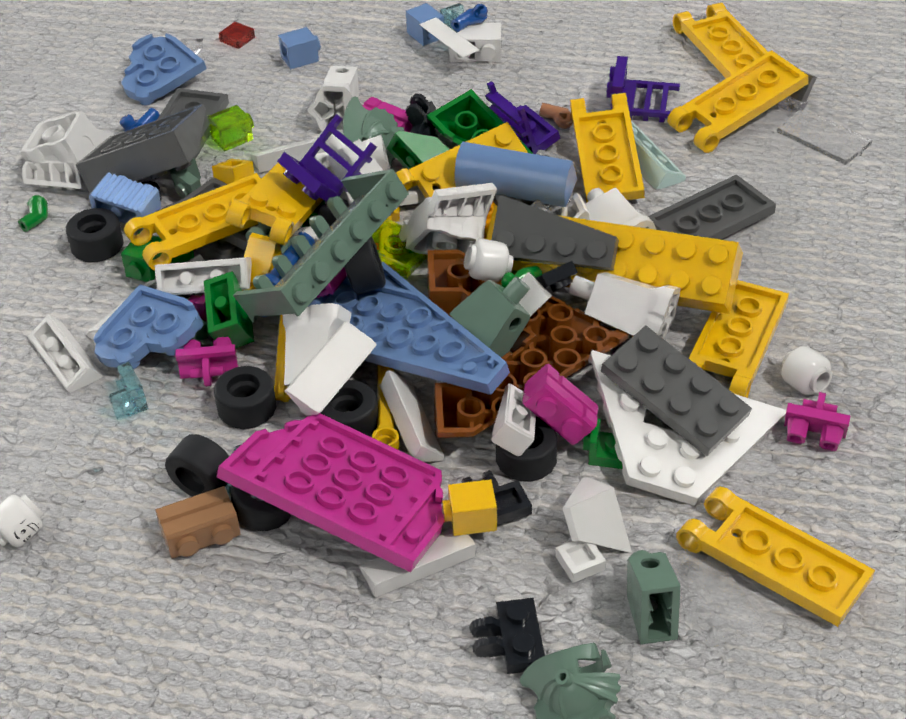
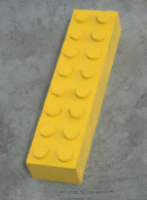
(698, 265)

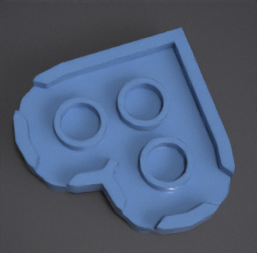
(159, 67)
(146, 324)

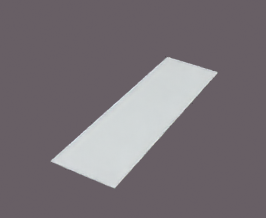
(449, 37)

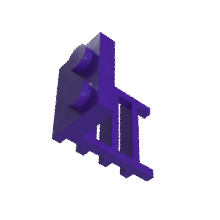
(619, 83)
(526, 124)
(317, 177)

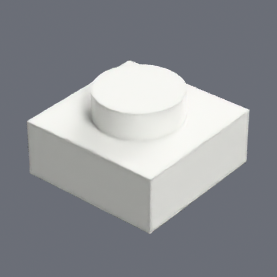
(580, 559)

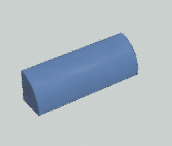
(516, 173)

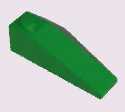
(465, 118)

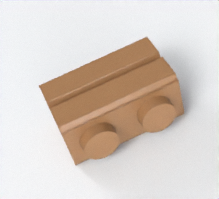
(198, 522)

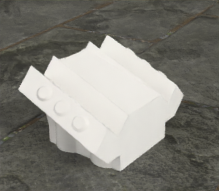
(57, 148)
(449, 219)

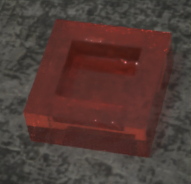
(236, 35)

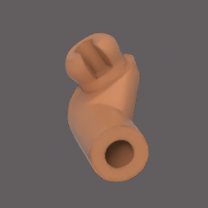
(560, 115)

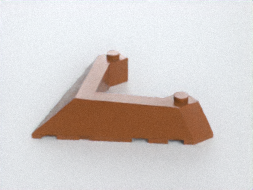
(552, 336)

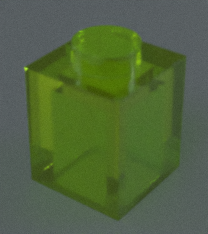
(231, 127)

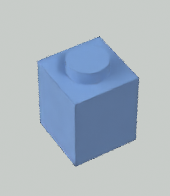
(417, 16)
(299, 47)

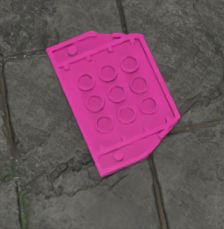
(344, 486)

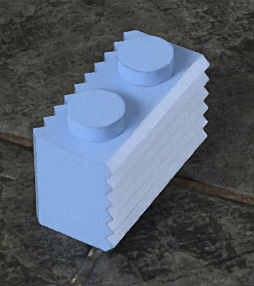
(125, 197)

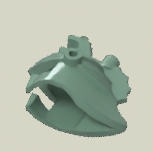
(365, 124)
(572, 690)

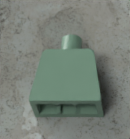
(494, 314)
(653, 578)

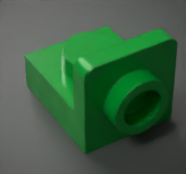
(601, 448)

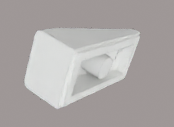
(514, 422)

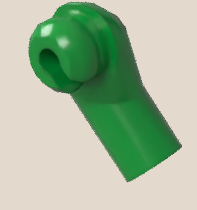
(37, 213)
(508, 277)

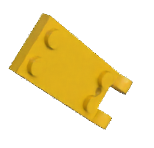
(720, 38)
(738, 99)
(607, 148)
(441, 169)
(275, 203)
(189, 223)
(738, 340)
(778, 556)

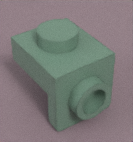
(186, 180)

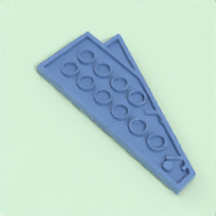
(418, 335)

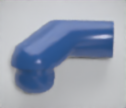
(469, 17)
(128, 121)

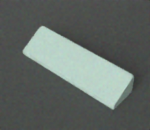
(654, 164)

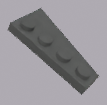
(551, 239)

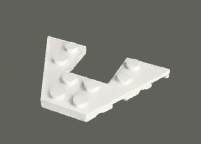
(663, 459)

